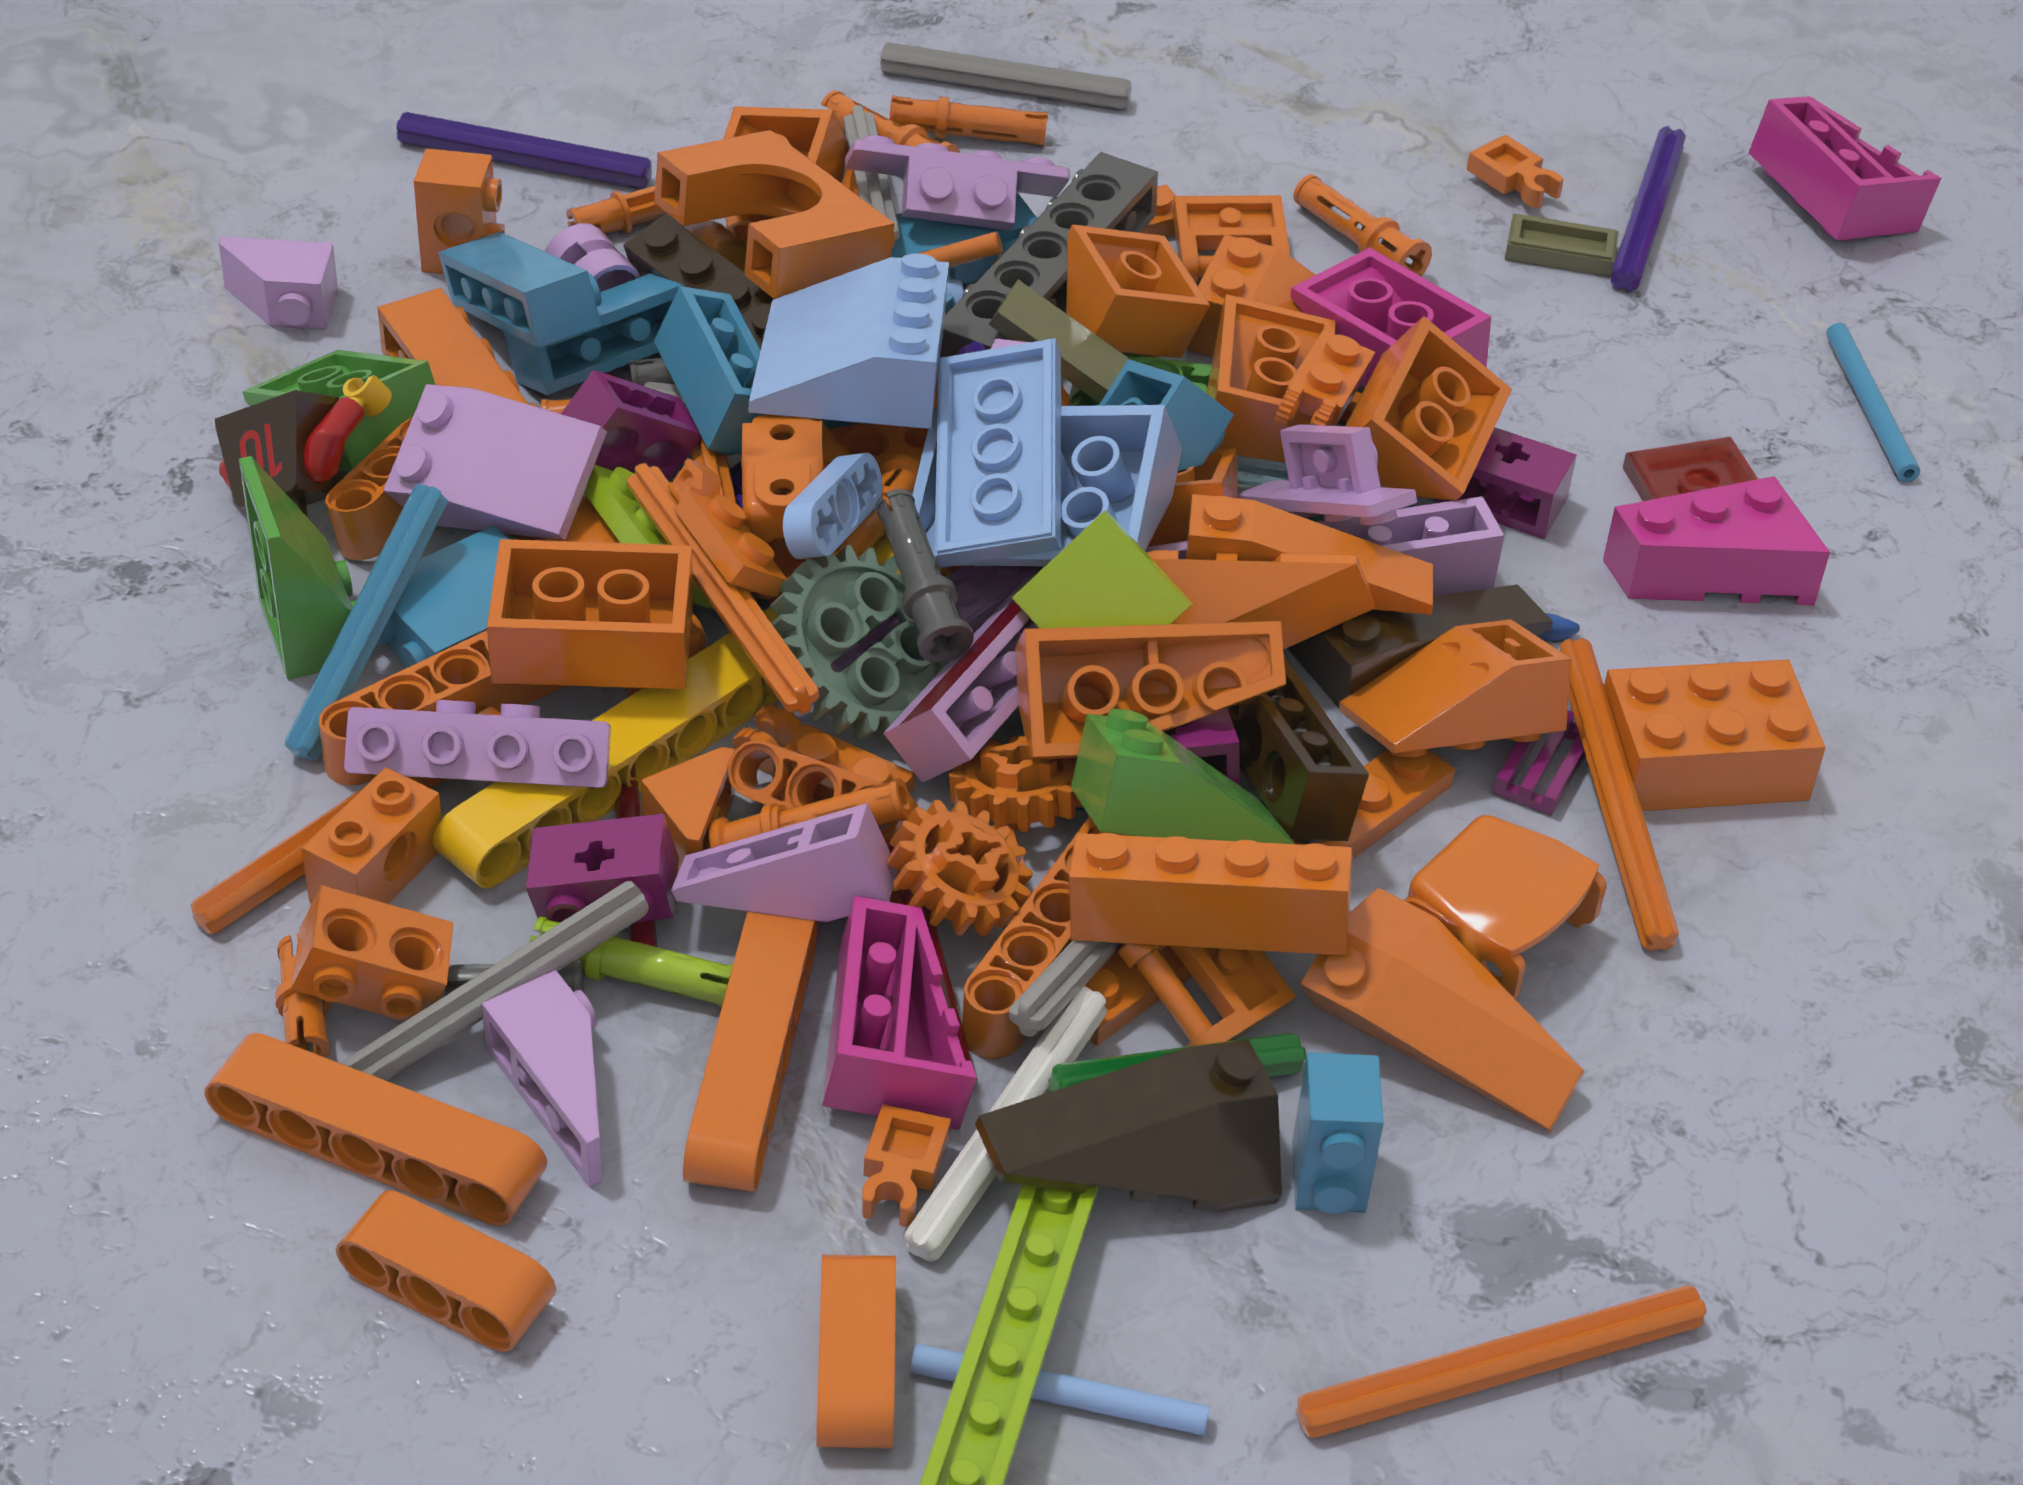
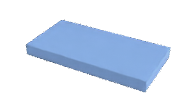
(998, 454)

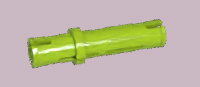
(652, 967)

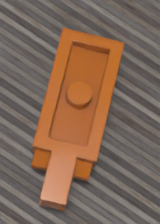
(722, 533)

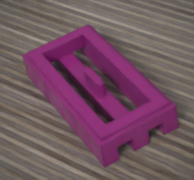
(1525, 792)

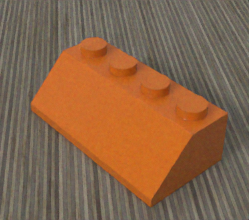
(1210, 893)

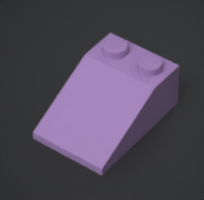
(496, 461)

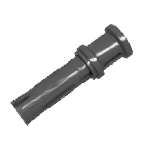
(928, 595)

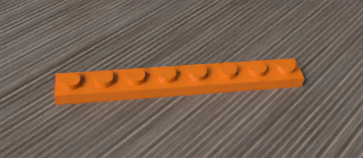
(1392, 794)

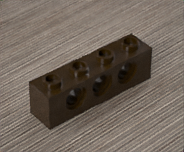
(1299, 762)

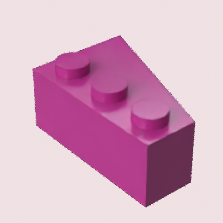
(1838, 175)
(1716, 541)
(891, 1020)

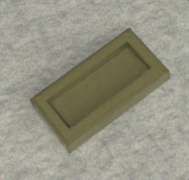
(1562, 245)

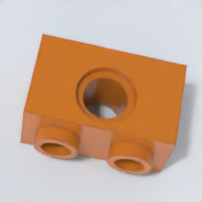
(454, 202)
(375, 840)

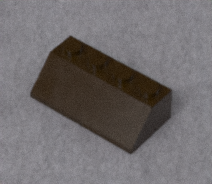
(704, 259)

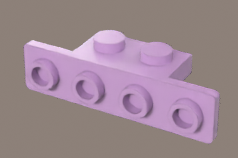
(957, 186)
(1331, 475)
(478, 746)

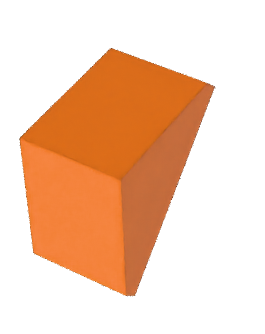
(690, 798)

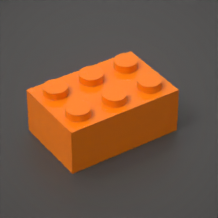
(591, 614)
(1716, 734)

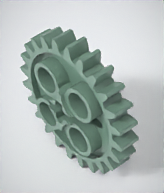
(833, 607)

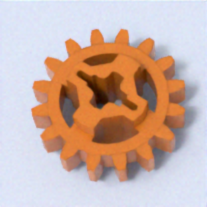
(1014, 786)
(959, 867)

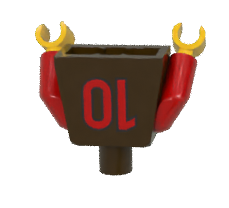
(297, 438)

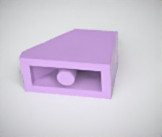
(281, 279)

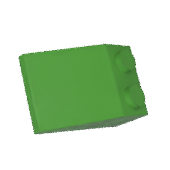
(328, 375)
(295, 575)
(1152, 786)

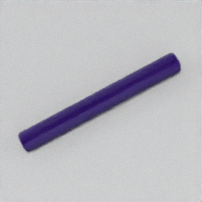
(525, 150)
(1648, 209)

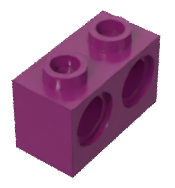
(638, 422)

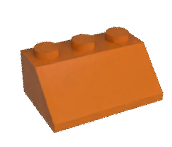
(1429, 413)

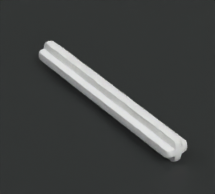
(973, 1168)

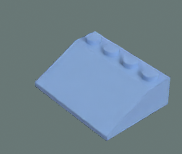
(857, 346)
(1110, 461)

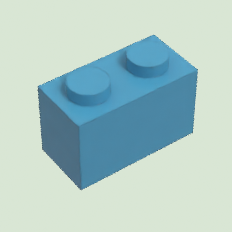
(1337, 1132)

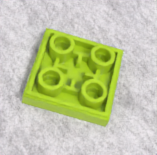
(1102, 582)

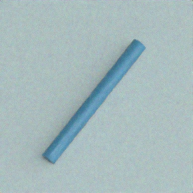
(1873, 402)

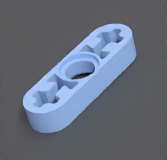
(832, 506)

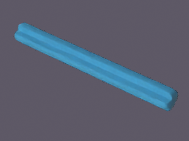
(368, 616)

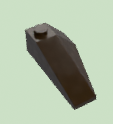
(1376, 641)
(1169, 1126)

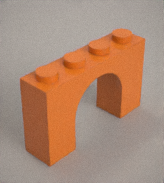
(819, 221)

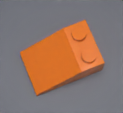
(1246, 271)
(1251, 368)

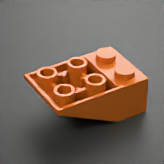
(1466, 690)

